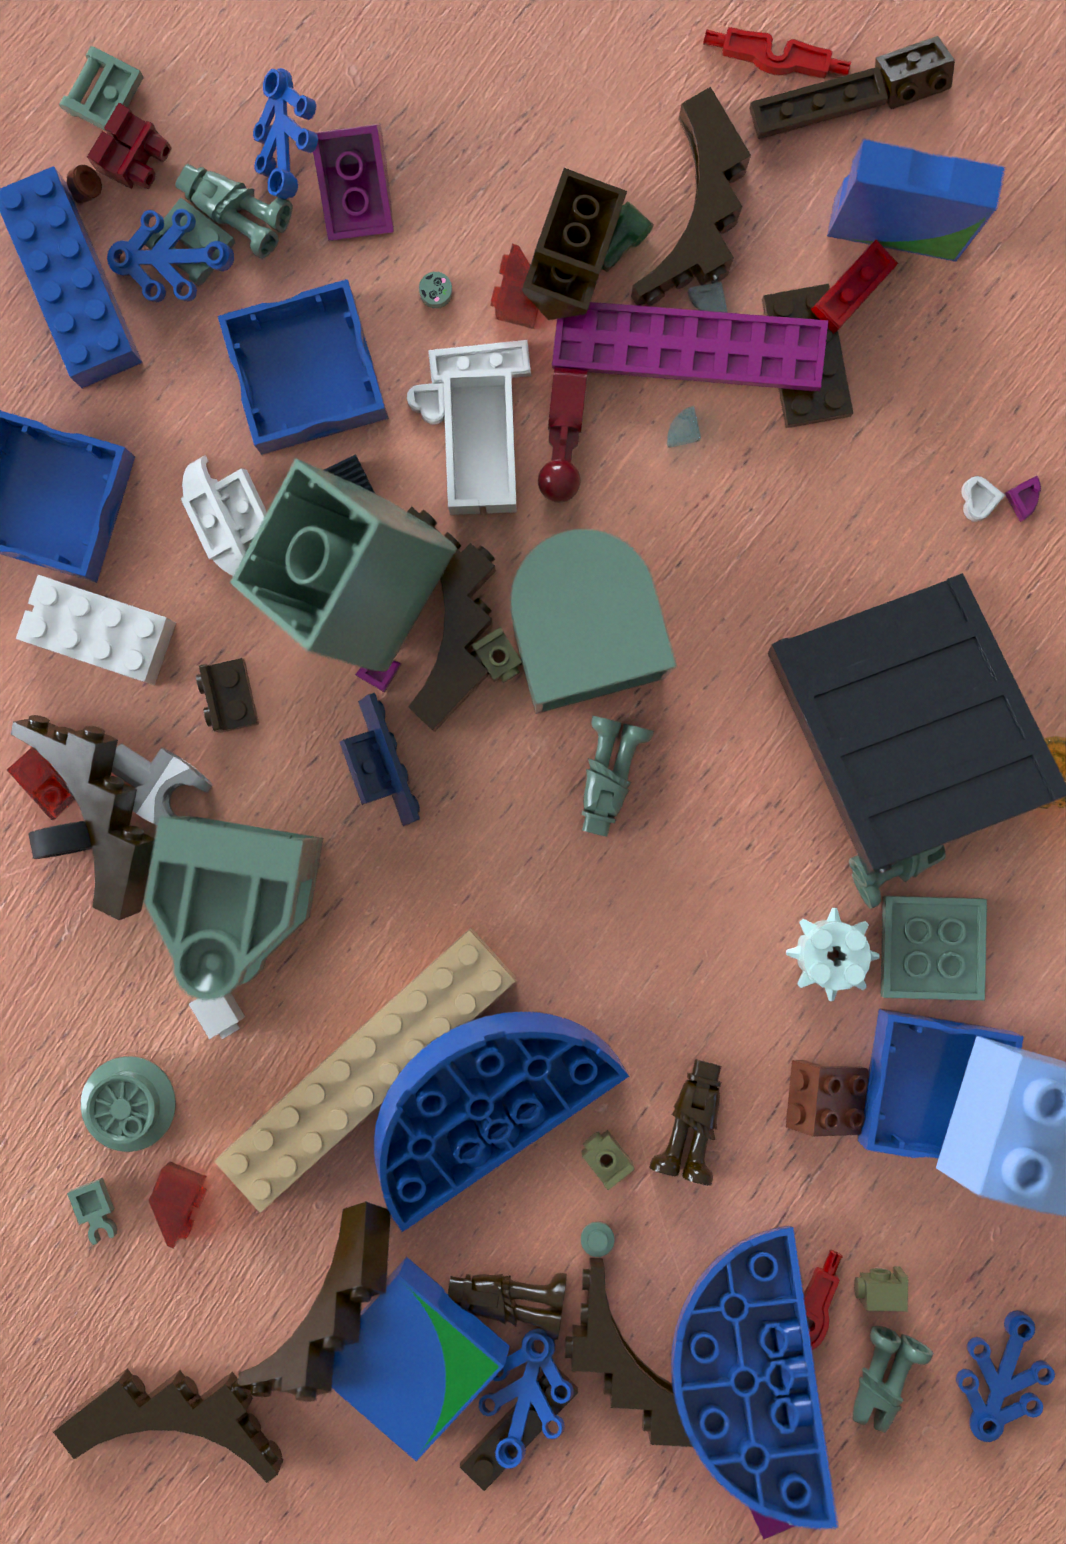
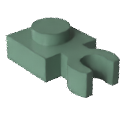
(91, 1205)

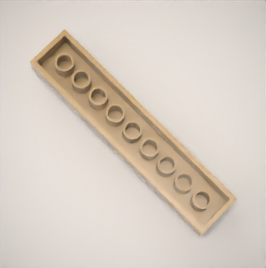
(362, 1070)

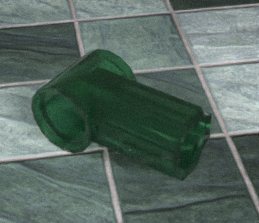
(629, 232)

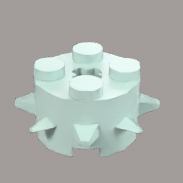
(853, 957)

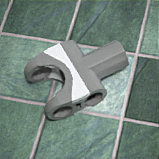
(156, 780)

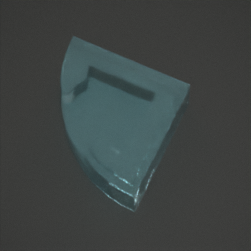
(708, 297)
(683, 429)

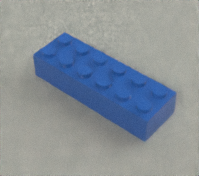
(67, 278)

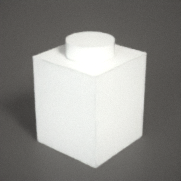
(218, 1015)

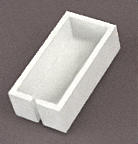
(479, 441)
(96, 630)

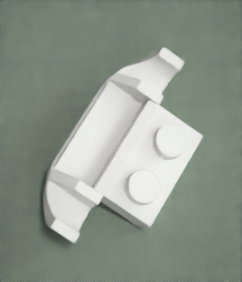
(222, 512)

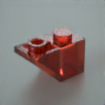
(509, 300)
(42, 783)
(174, 1199)

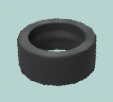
(59, 840)

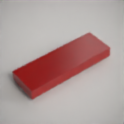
(854, 286)

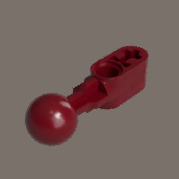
(559, 477)

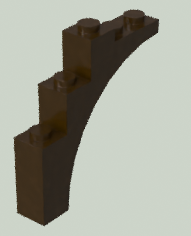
(717, 158)
(456, 670)
(106, 803)
(355, 1275)
(627, 1379)
(173, 1406)

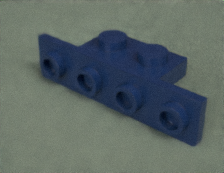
(376, 764)

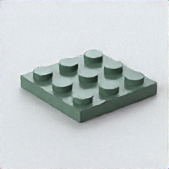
(933, 948)

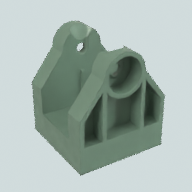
(227, 897)

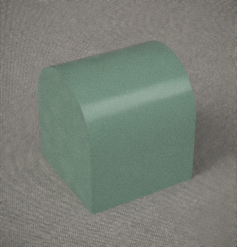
(342, 567)
(587, 620)

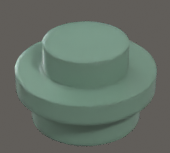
(597, 1239)

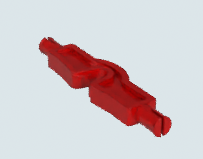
(757, 48)
(819, 1297)

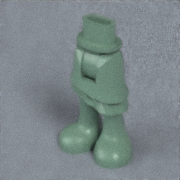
(223, 200)
(607, 788)

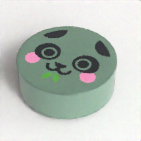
(435, 290)

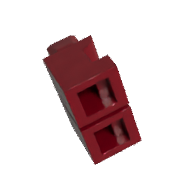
(127, 149)

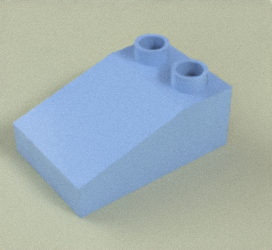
(1010, 1128)

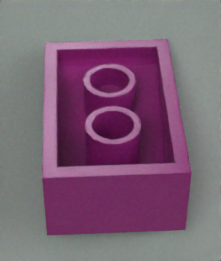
(353, 182)

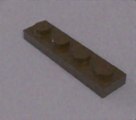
(818, 102)
(481, 1461)

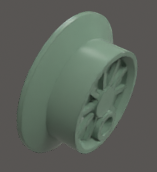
(128, 1103)

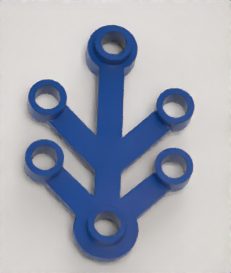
(279, 90)
(163, 255)
(1002, 1382)
(528, 1392)

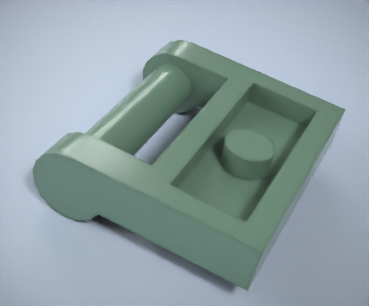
(115, 85)
(202, 234)

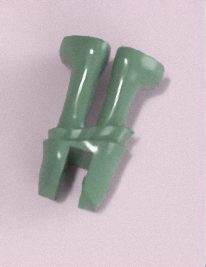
(869, 885)
(881, 1395)

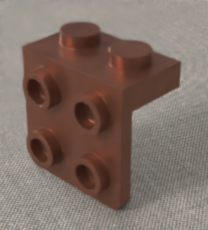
(826, 1099)

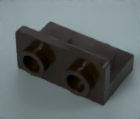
(916, 71)
(227, 695)

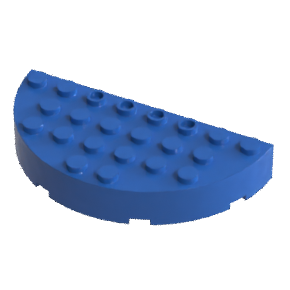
(480, 1101)
(751, 1382)

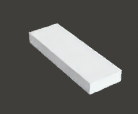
(502, 355)

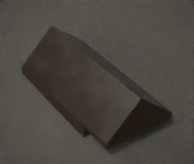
(573, 245)

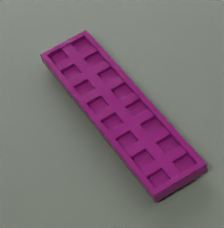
(693, 346)

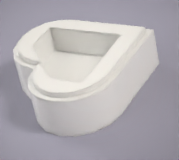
(428, 401)
(980, 498)

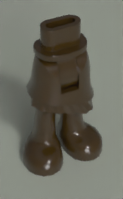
(697, 1109)
(496, 1294)

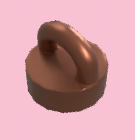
(84, 183)

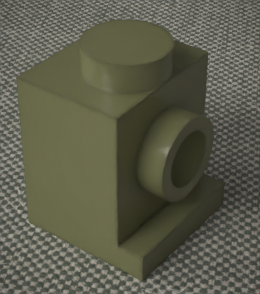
(498, 642)
(614, 1171)
(882, 1289)

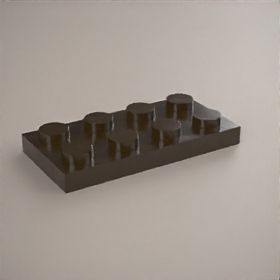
(834, 398)

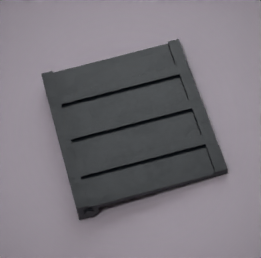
(916, 723)

